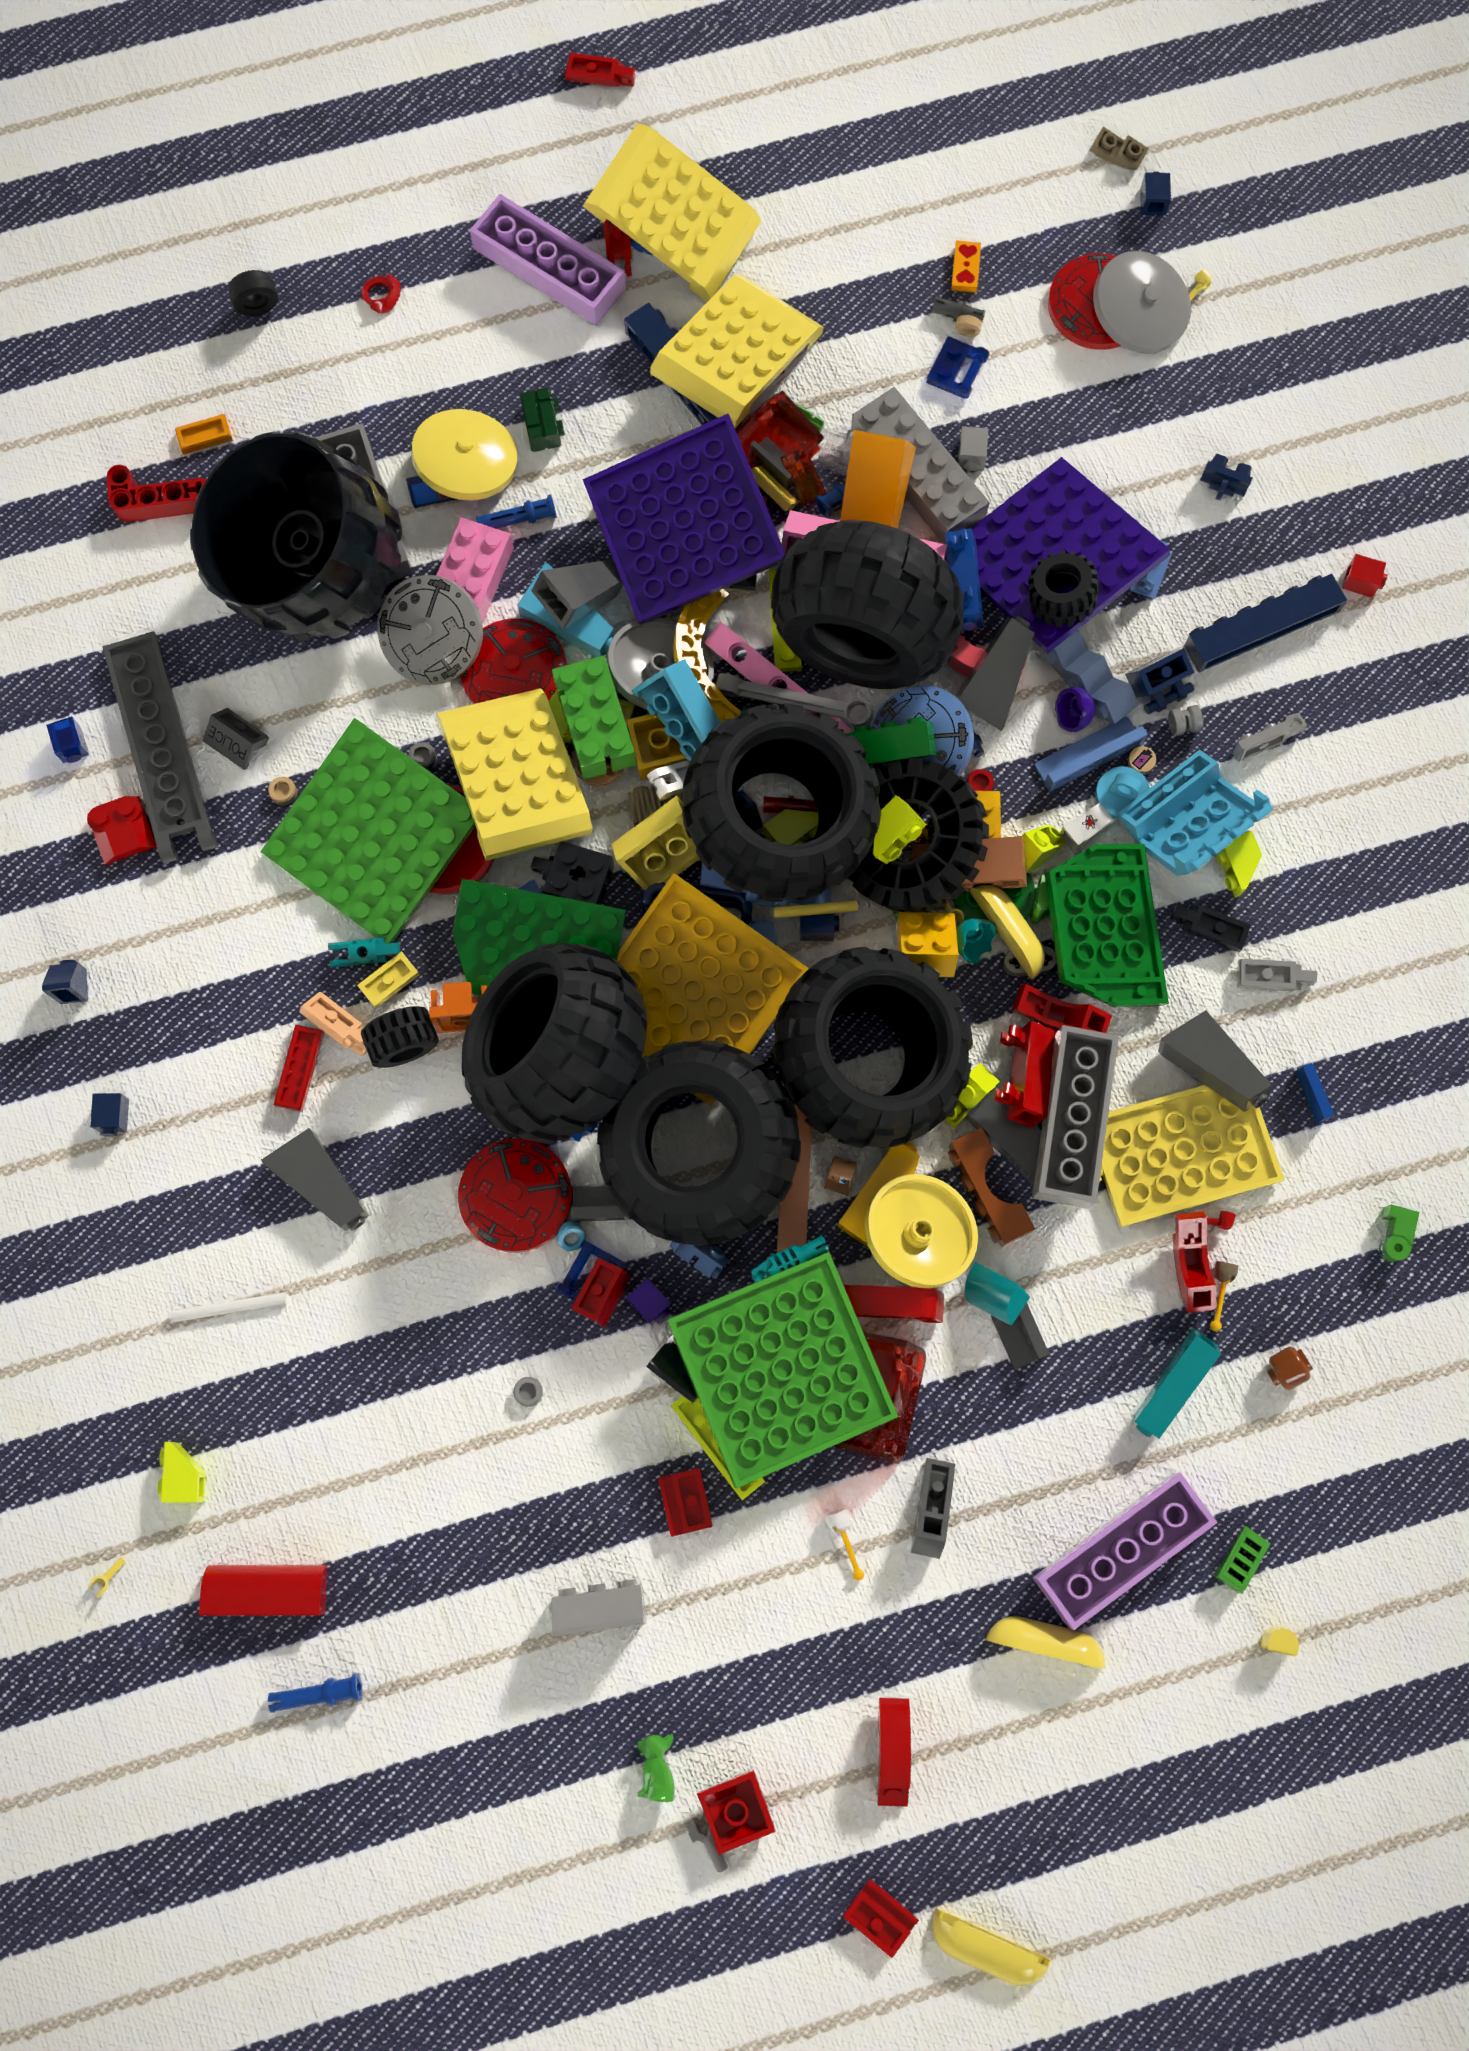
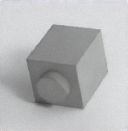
(973, 448)

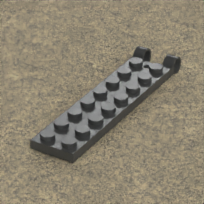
(158, 743)

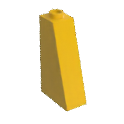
(897, 1162)

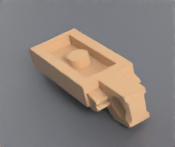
(334, 1022)

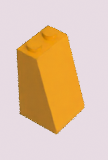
(877, 478)

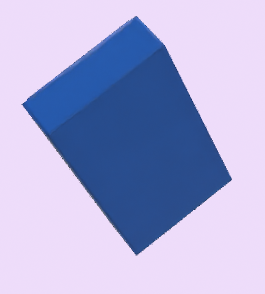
(1314, 1093)

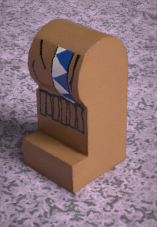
(841, 1175)

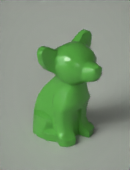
(657, 1777)

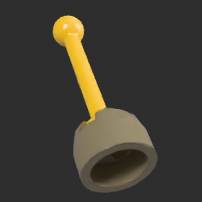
(1225, 1274)

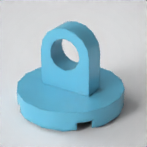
(1119, 788)

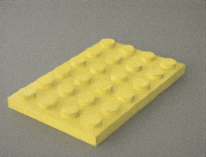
(1184, 1154)

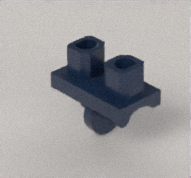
(1226, 480)

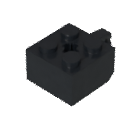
(570, 863)

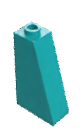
(1176, 1384)

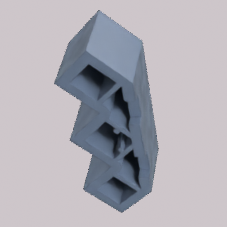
(1091, 672)

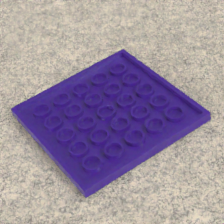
(1054, 515)
(684, 519)

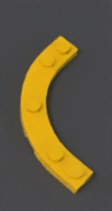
(688, 646)

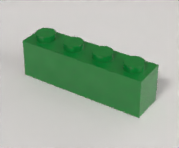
(895, 741)

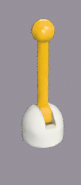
(839, 1522)

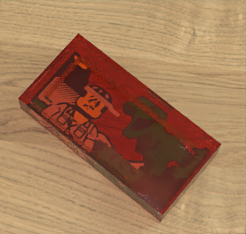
(804, 475)

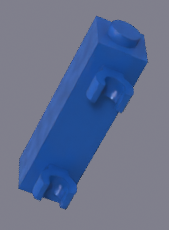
(964, 564)

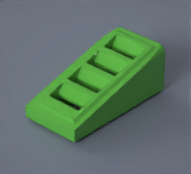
(1246, 1575)

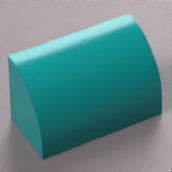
(995, 1294)

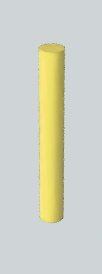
(815, 909)

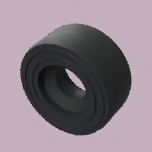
(253, 293)

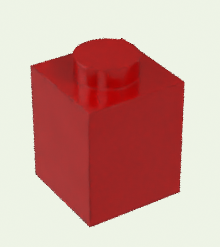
(1364, 575)

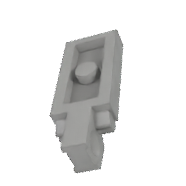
(1268, 737)
(1273, 975)

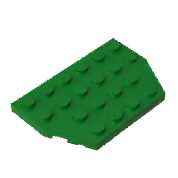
(504, 922)
(1107, 926)

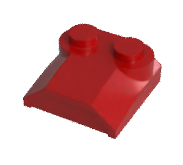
(121, 828)
(736, 1811)

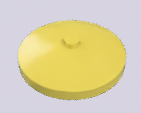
(464, 454)
(921, 1231)

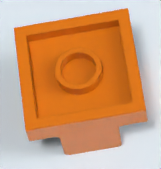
(456, 1007)

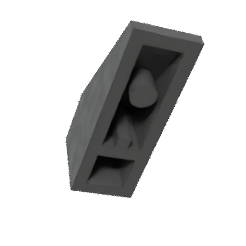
(933, 1509)

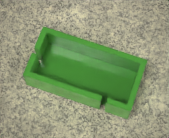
(594, 716)

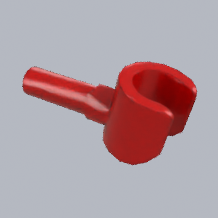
(1225, 1220)

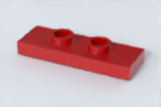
(298, 1068)

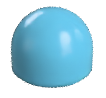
(567, 1227)

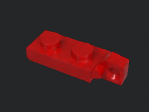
(599, 71)

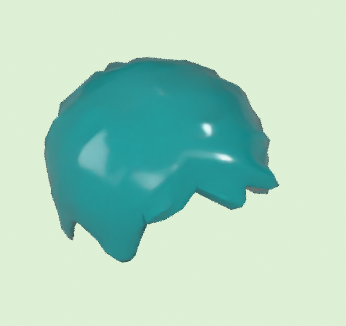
(975, 938)

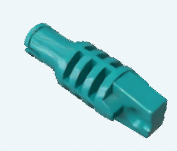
(789, 1258)

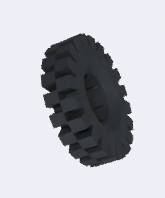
(954, 846)

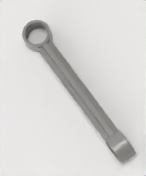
(736, 687)

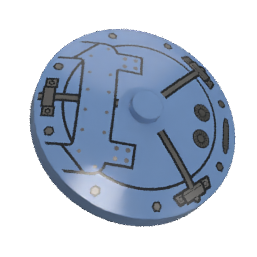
(950, 723)

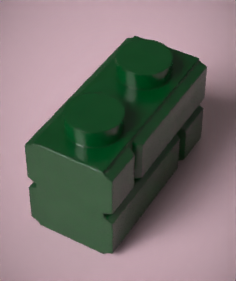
(541, 420)

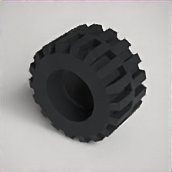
(1058, 571)
(399, 1036)

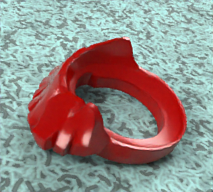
(382, 305)

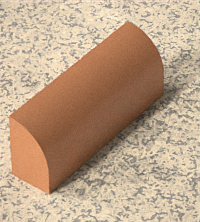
(1002, 866)

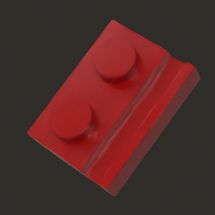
(685, 1502)
(880, 1918)

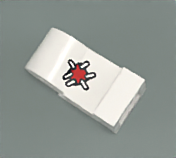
(1086, 827)

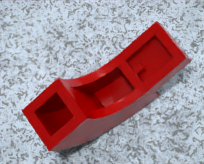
(1055, 1012)
(1192, 1262)
(894, 1752)

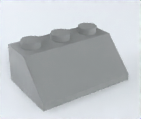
(598, 1608)

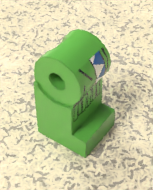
(1399, 1233)

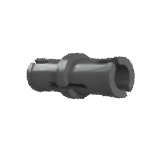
(955, 309)

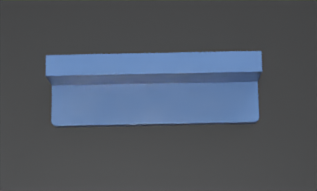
(1089, 753)

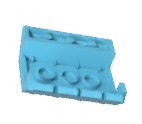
(1191, 815)

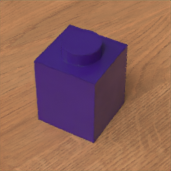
(650, 1302)

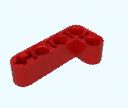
(138, 496)
(897, 1302)

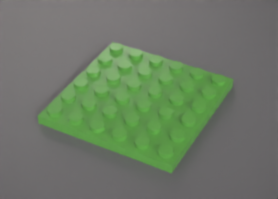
(371, 832)
(782, 1369)

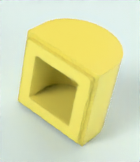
(1280, 1641)

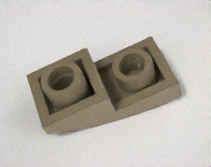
(1121, 152)

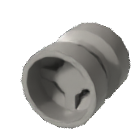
(1185, 720)

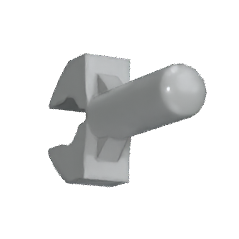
(696, 1835)

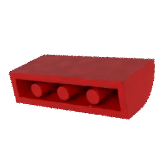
(263, 1590)

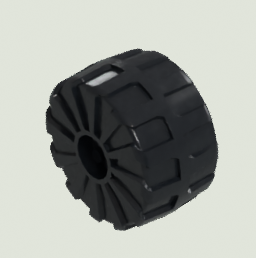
(295, 536)

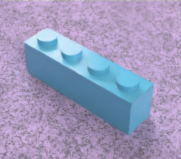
(679, 705)

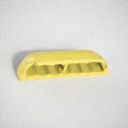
(1011, 927)
(1047, 1640)
(987, 1950)

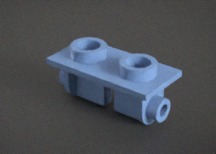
(1151, 582)
(710, 1259)

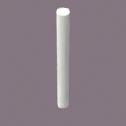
(228, 1307)

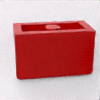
(601, 1292)

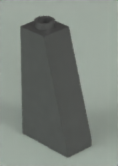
(577, 590)
(996, 675)
(1216, 1061)
(1012, 1140)
(315, 1176)

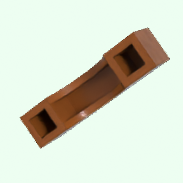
(1006, 1220)

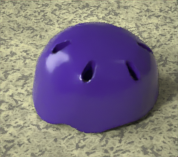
(1081, 706)

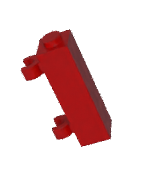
(1030, 1075)

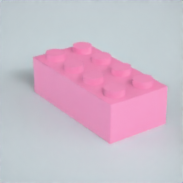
(477, 560)

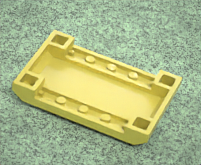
(674, 209)
(734, 348)
(515, 773)

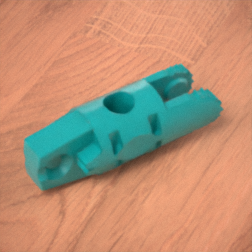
(375, 948)

